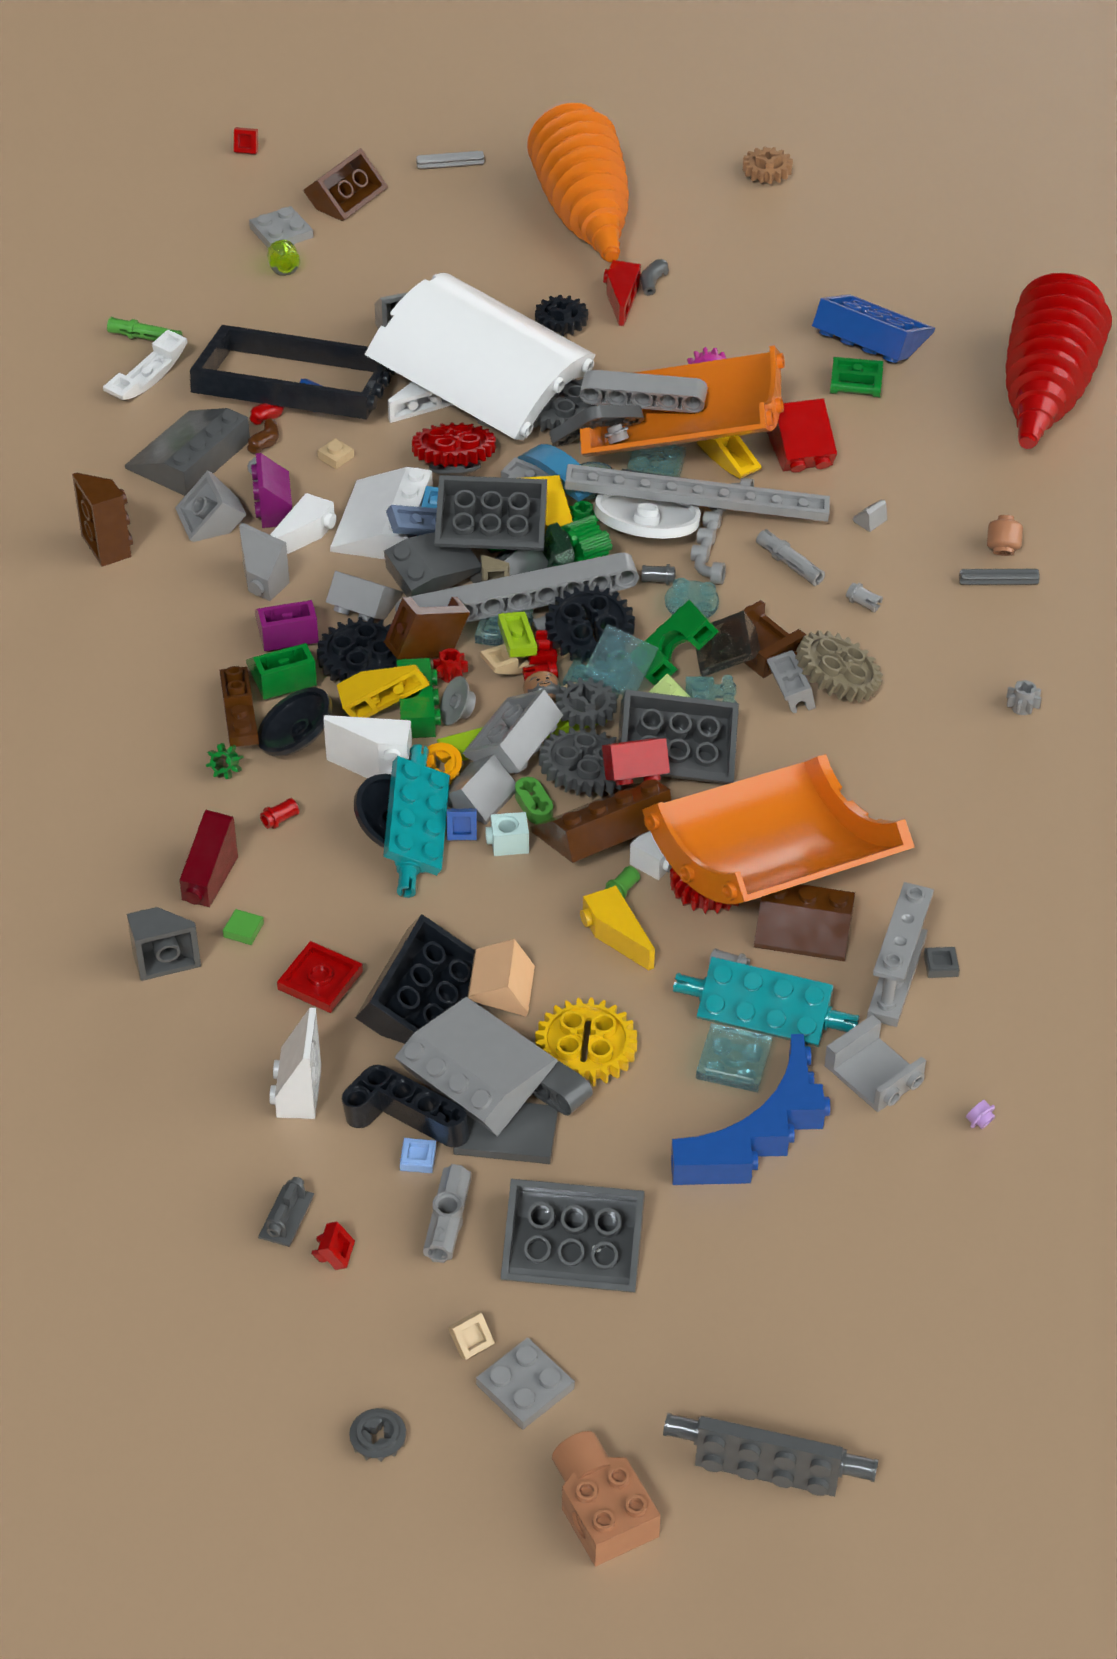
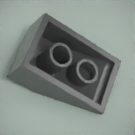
(425, 568)

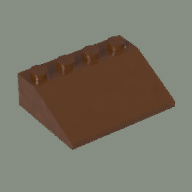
(602, 821)

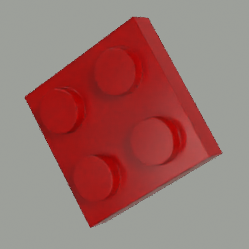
(320, 976)

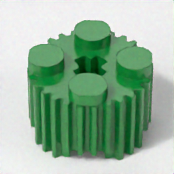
(588, 539)

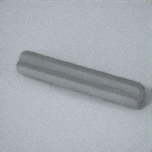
(450, 159)

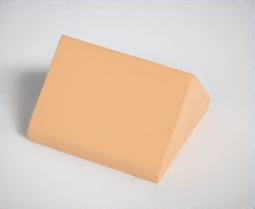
(502, 977)

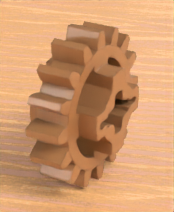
(767, 165)

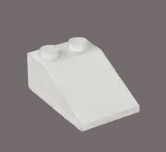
(366, 744)
(298, 1071)

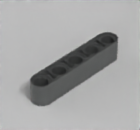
(563, 1089)

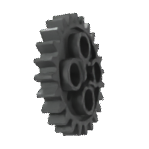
(562, 406)
(577, 761)

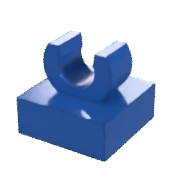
(462, 824)

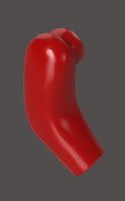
(264, 412)

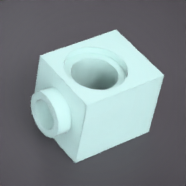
(508, 834)

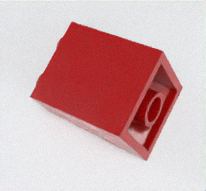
(803, 436)

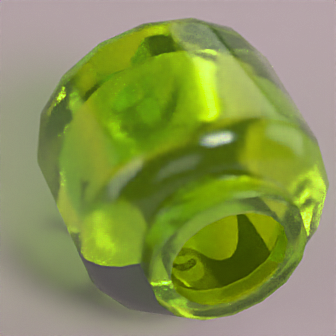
(283, 257)

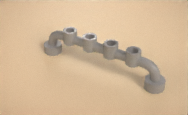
(707, 537)

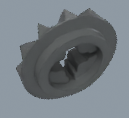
(370, 1423)

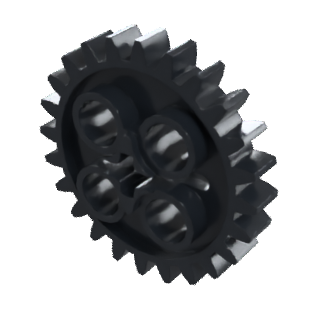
(568, 623)
(354, 649)

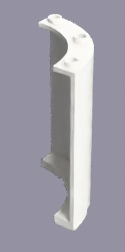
(477, 353)

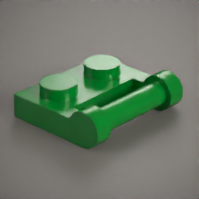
(856, 370)

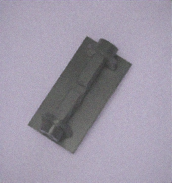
(287, 1213)

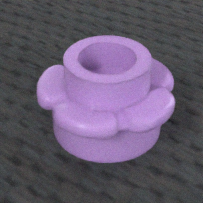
(981, 1115)

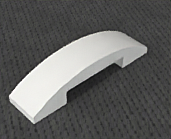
(152, 369)

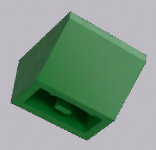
(283, 671)

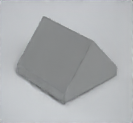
(872, 516)

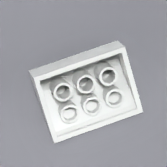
(365, 523)

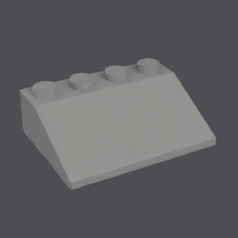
(476, 1063)

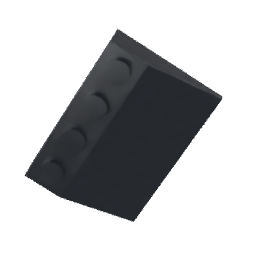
(419, 981)

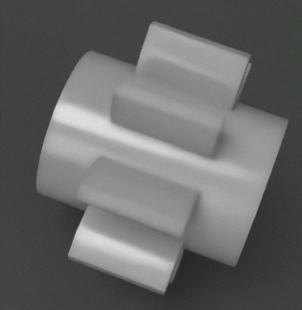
(1023, 697)

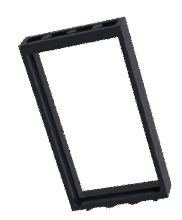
(209, 381)

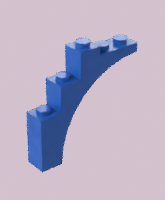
(734, 1151)

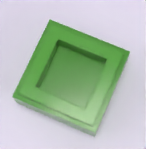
(243, 927)

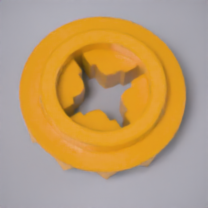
(447, 754)

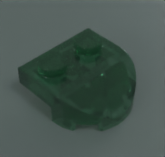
(557, 546)

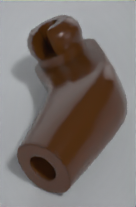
(264, 438)

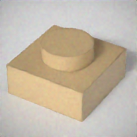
(335, 453)
(471, 1335)

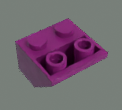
(272, 491)
(287, 625)

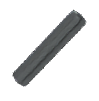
(999, 576)

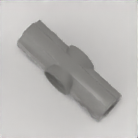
(447, 1213)

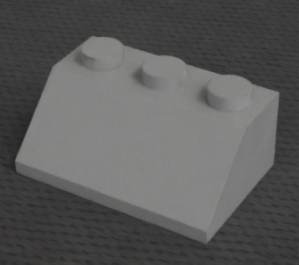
(516, 730)

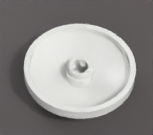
(646, 516)

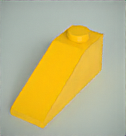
(378, 689)
(617, 926)

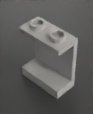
(872, 1066)

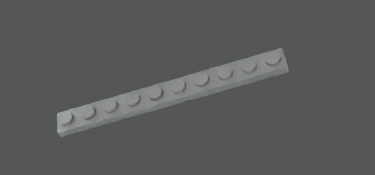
(697, 492)

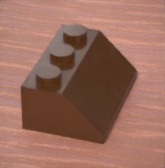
(346, 187)
(103, 517)
(806, 921)

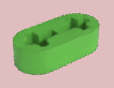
(528, 802)

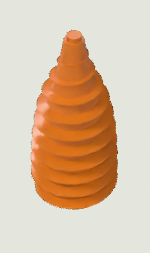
(582, 173)

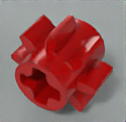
(450, 664)

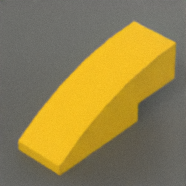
(731, 455)

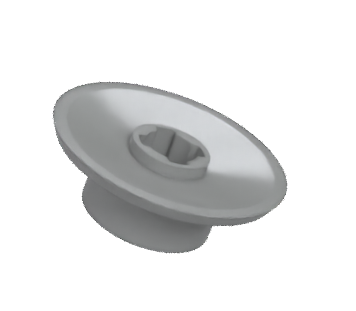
(456, 701)

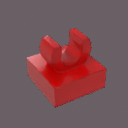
(245, 140)
(544, 649)
(334, 1246)

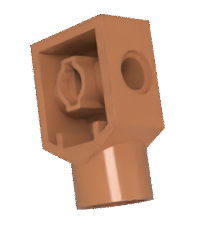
(603, 1499)

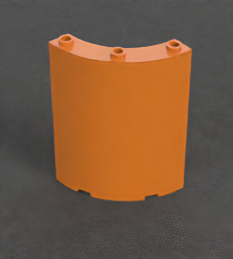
(739, 401)
(769, 833)

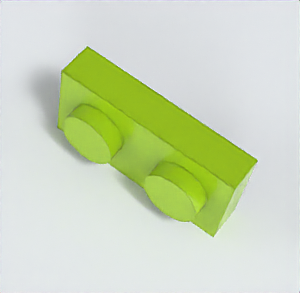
(517, 634)

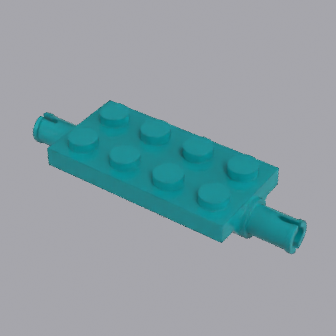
(416, 818)
(765, 1001)

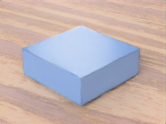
(418, 1155)

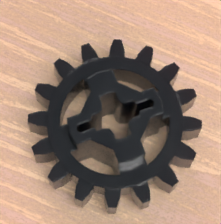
(562, 314)

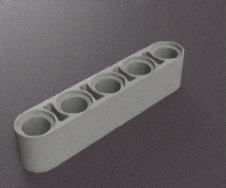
(645, 390)

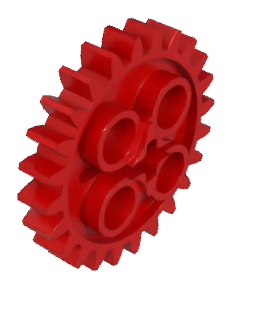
(453, 444)

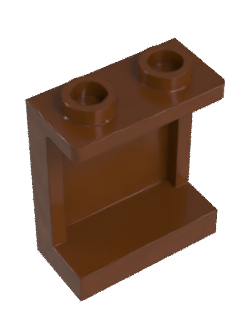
(425, 630)
(771, 637)

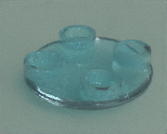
(700, 593)

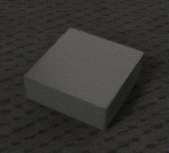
(941, 962)

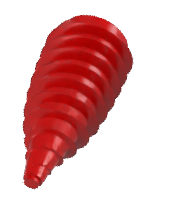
(1053, 350)

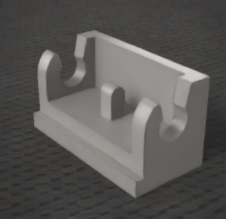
(791, 680)

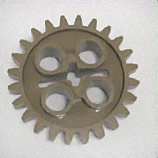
(839, 666)

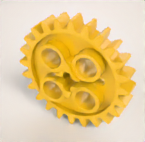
(610, 1041)

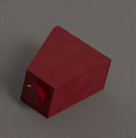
(209, 859)

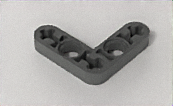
(594, 417)

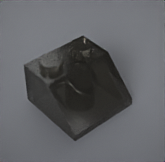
(731, 646)

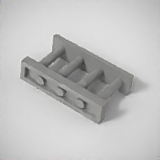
(900, 953)

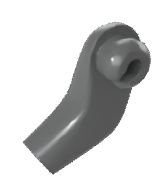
(651, 274)

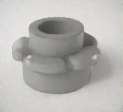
(616, 433)

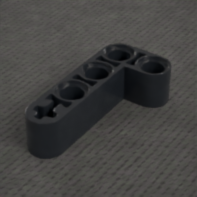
(387, 1091)

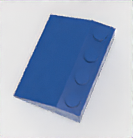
(870, 327)

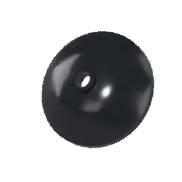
(294, 722)
(372, 806)

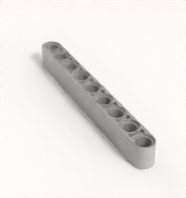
(536, 587)

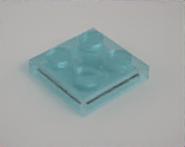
(658, 460)
(620, 660)
(734, 1057)

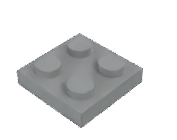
(281, 225)
(525, 1383)

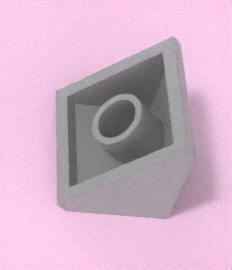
(482, 786)

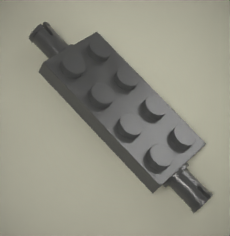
(769, 1455)

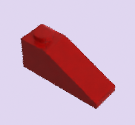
(622, 287)

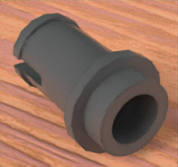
(658, 574)

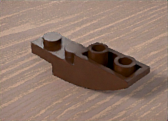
(238, 706)

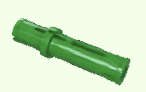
(134, 329)

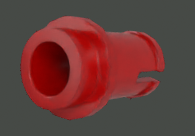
(549, 666)
(273, 816)

